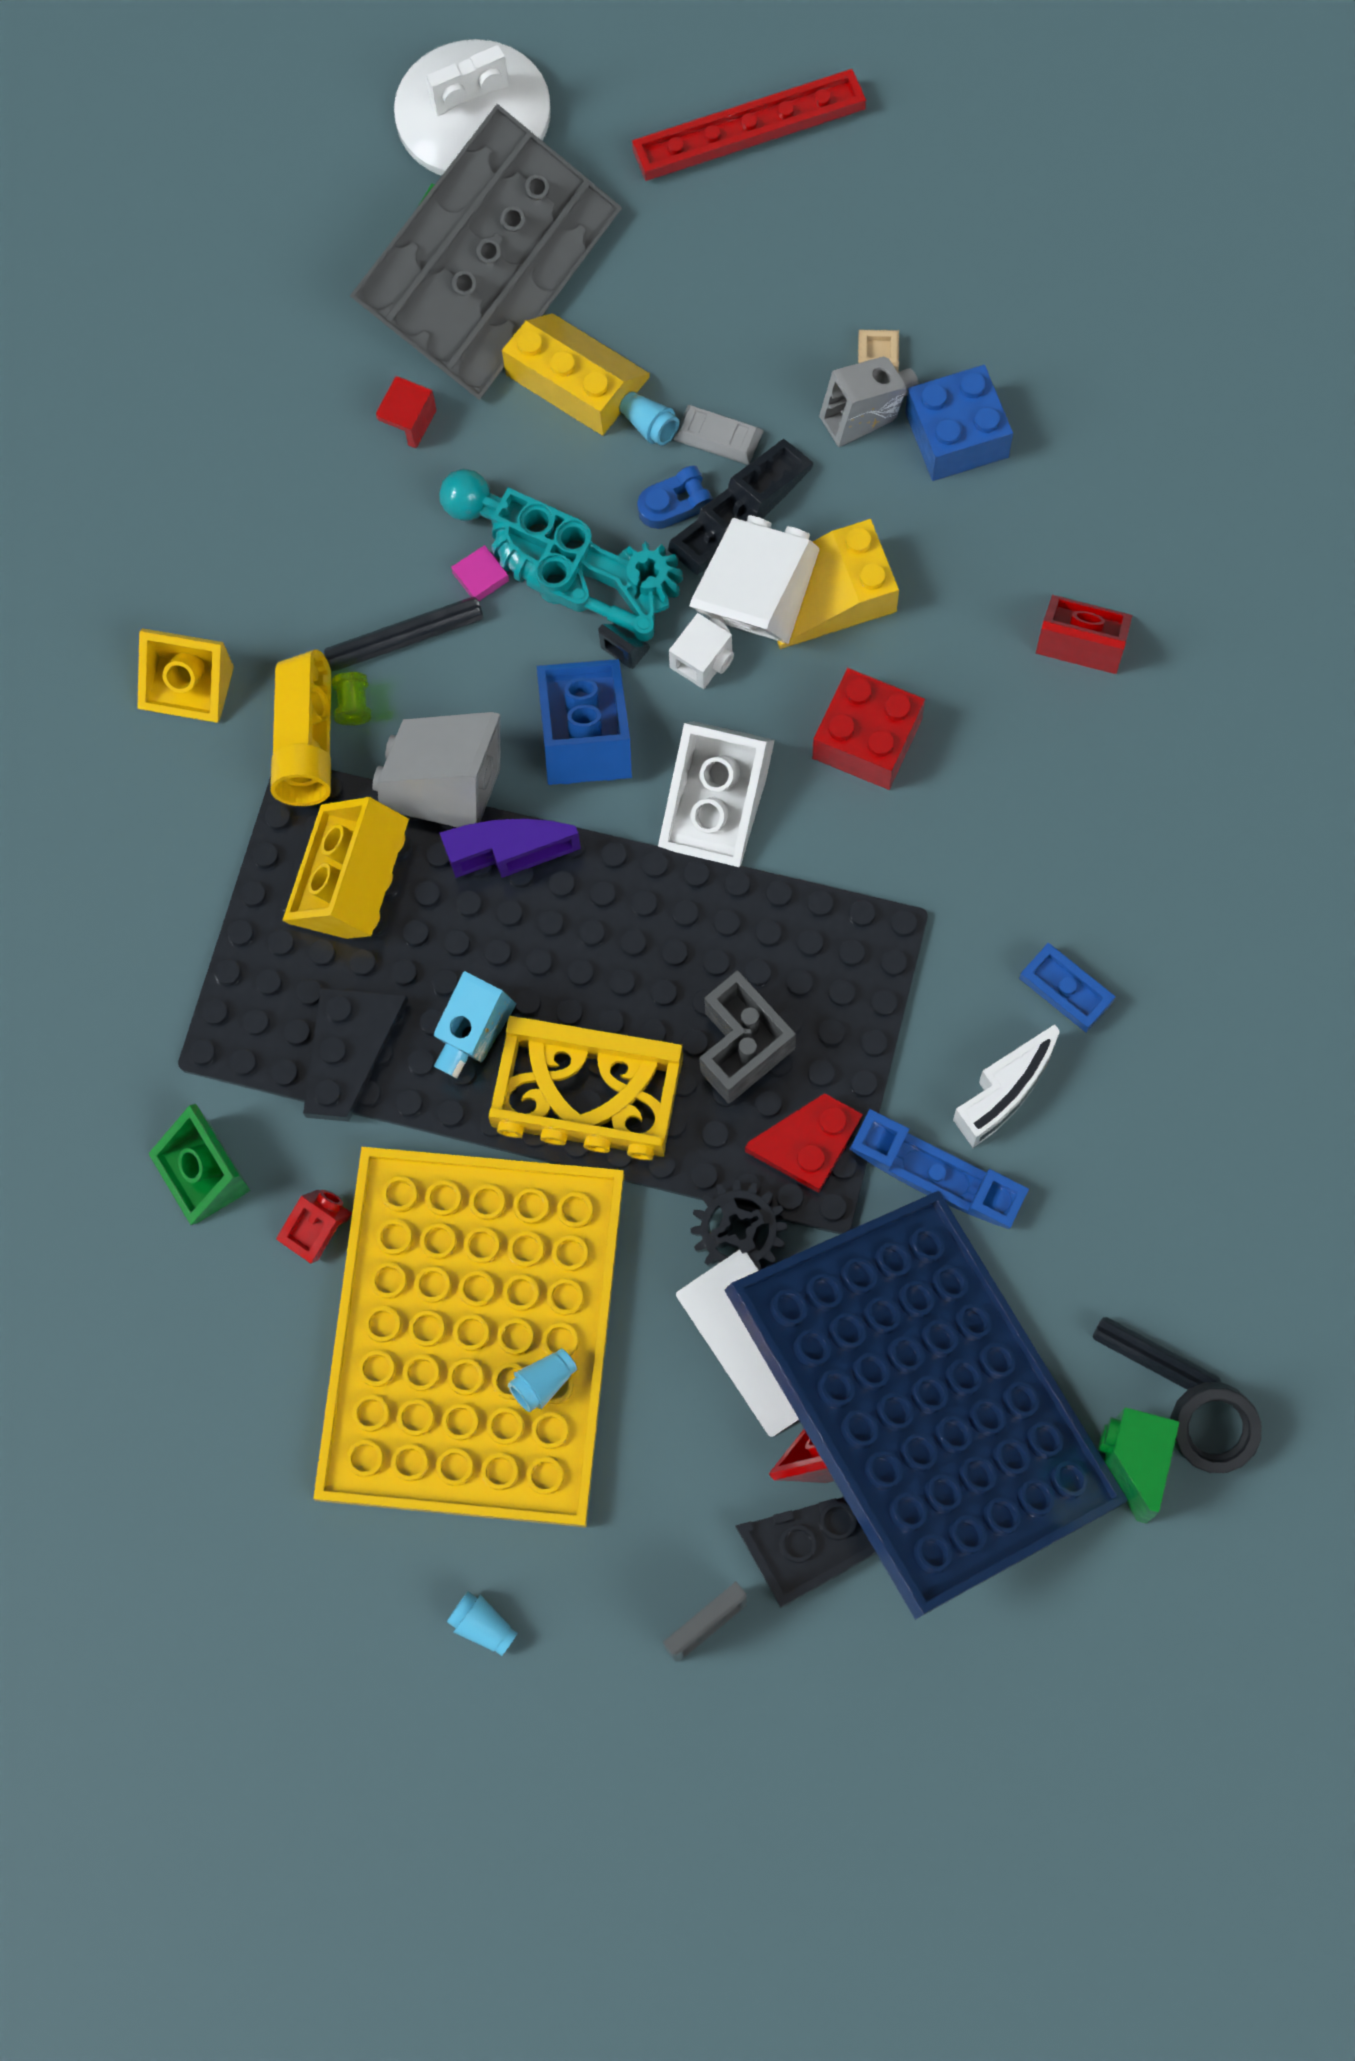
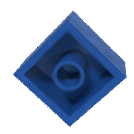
(958, 422)

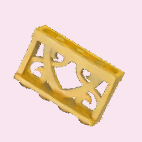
(548, 1040)

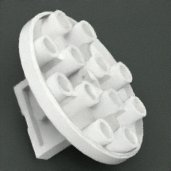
(454, 92)

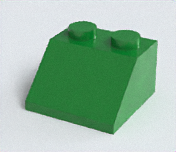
(1139, 1458)

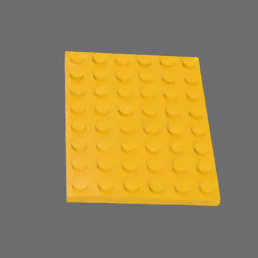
(446, 1294)

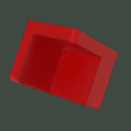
(408, 408)

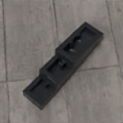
(749, 492)

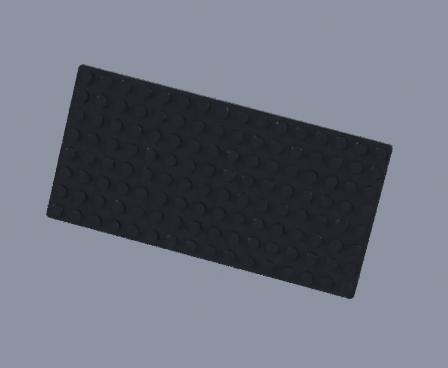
(588, 941)

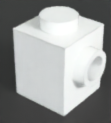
(702, 650)

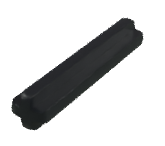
(1151, 1355)

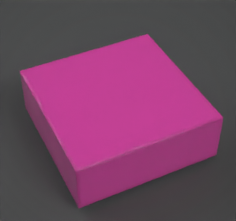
(480, 573)

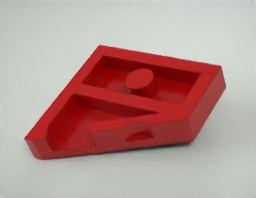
(808, 1141)

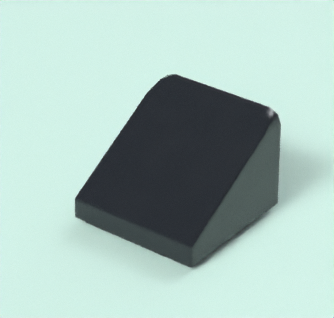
(622, 644)

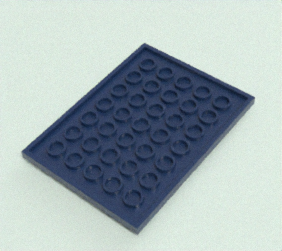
(925, 1401)

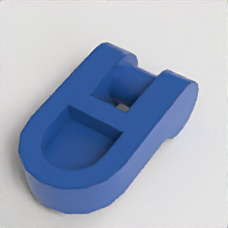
(660, 506)

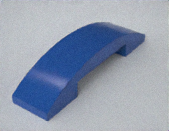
(931, 1169)

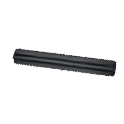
(403, 633)

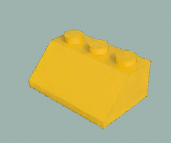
(571, 370)
(347, 868)

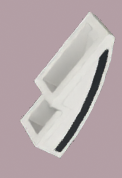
(1005, 1087)

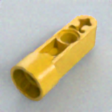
(302, 730)

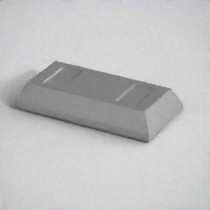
(718, 434)

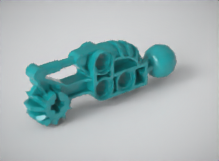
(542, 554)

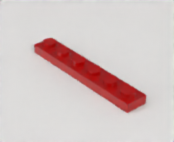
(748, 124)

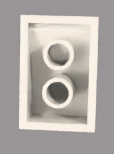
(715, 792)

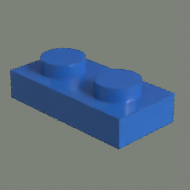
(1067, 987)

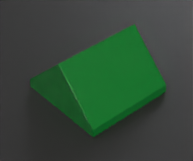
(197, 1166)

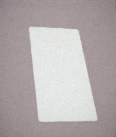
(732, 1344)

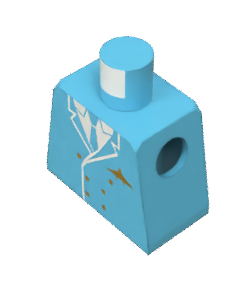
(474, 1006)

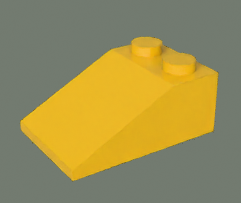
(846, 585)

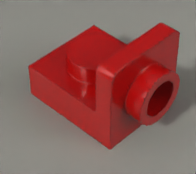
(313, 1224)

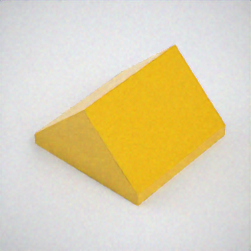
(182, 675)

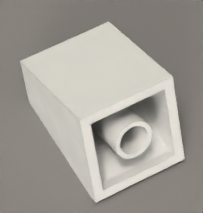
(757, 578)

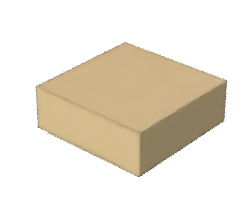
(877, 344)

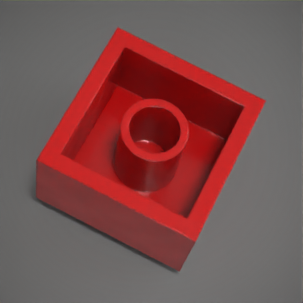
(868, 728)

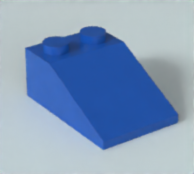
(584, 722)

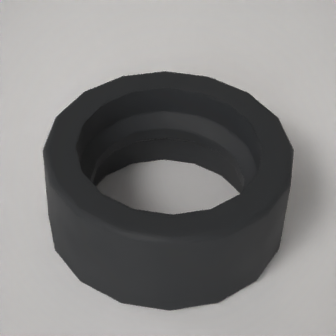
(1251, 1427)

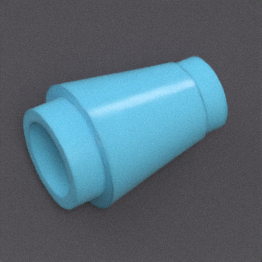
(651, 419)
(541, 1380)
(481, 1624)

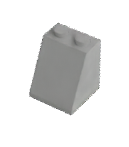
(441, 768)

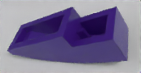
(508, 843)

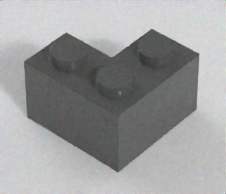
(752, 1041)

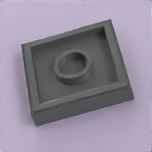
(706, 1622)

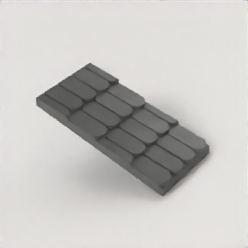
(486, 250)

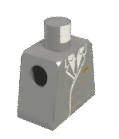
(864, 398)

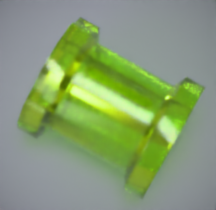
(351, 698)

